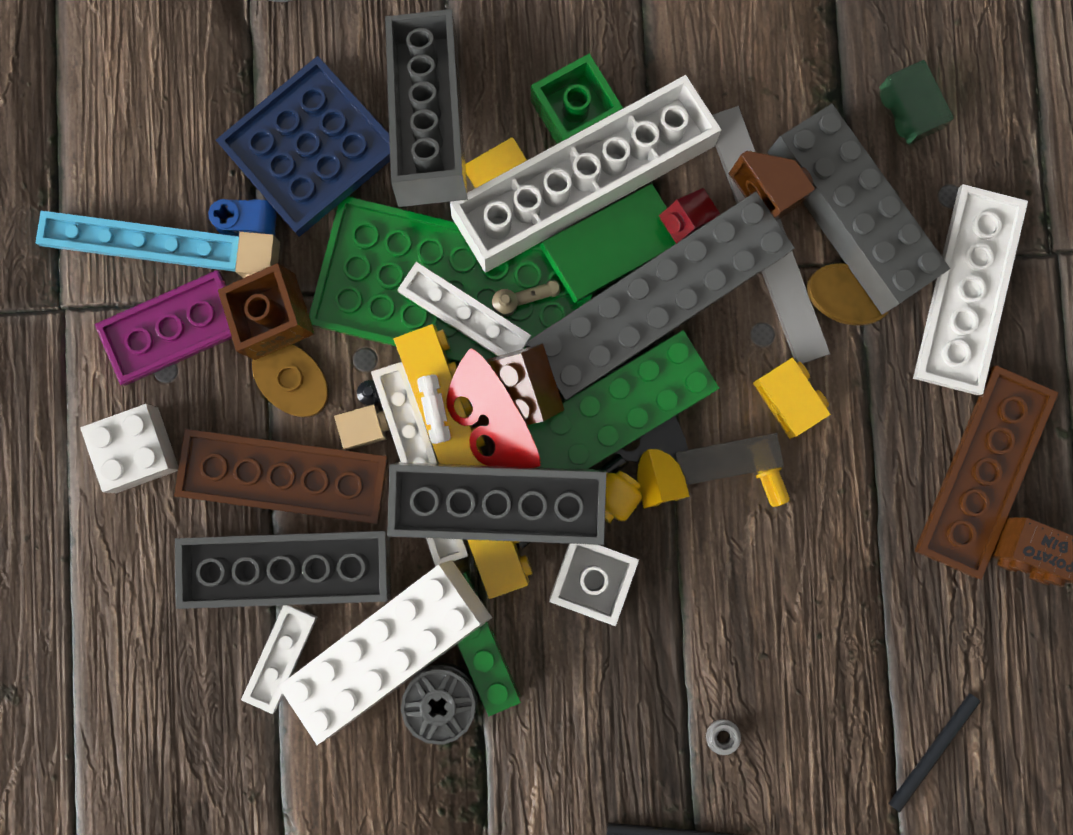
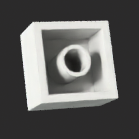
(129, 448)
(594, 581)

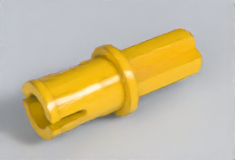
(774, 486)

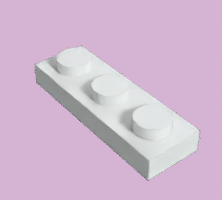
(279, 658)

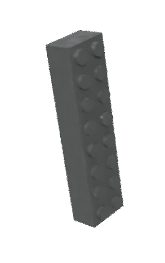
(662, 295)

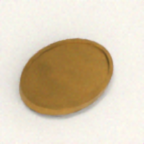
(841, 296)
(291, 381)

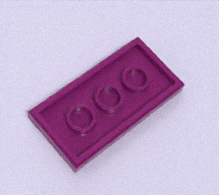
(165, 329)

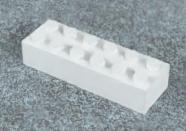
(385, 651)

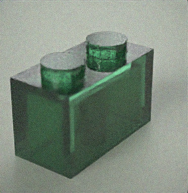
(915, 102)

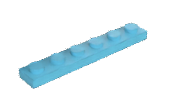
(137, 241)

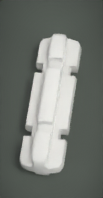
(434, 409)

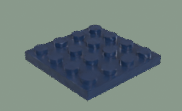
(308, 145)

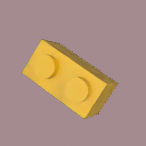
(792, 397)

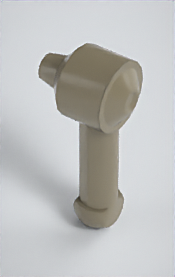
(506, 301)

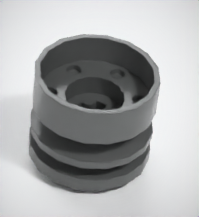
(439, 682)

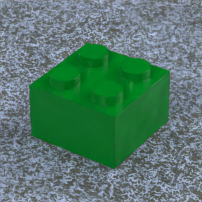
(573, 98)

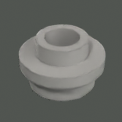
(726, 747)

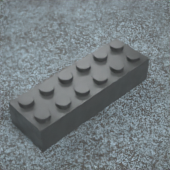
(425, 109)
(861, 210)
(496, 503)
(282, 569)

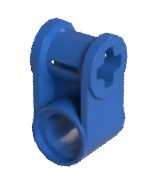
(248, 216)

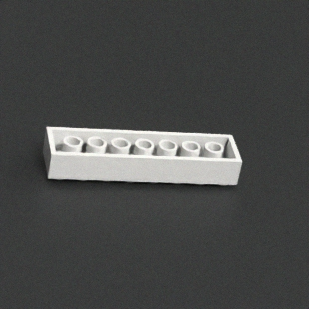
(585, 173)

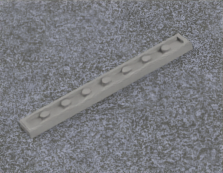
(782, 277)

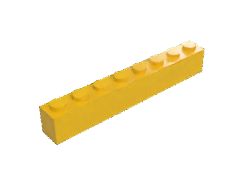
(424, 355)

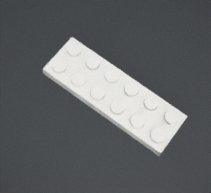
(972, 292)

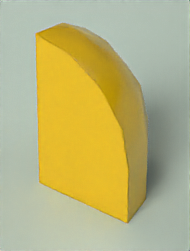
(660, 478)

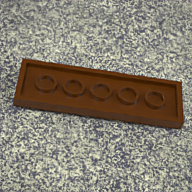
(986, 472)
(281, 476)

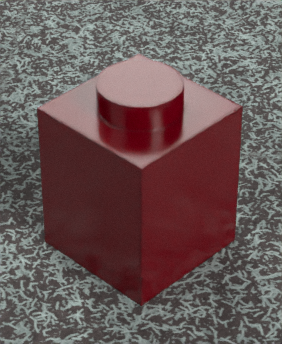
(689, 214)

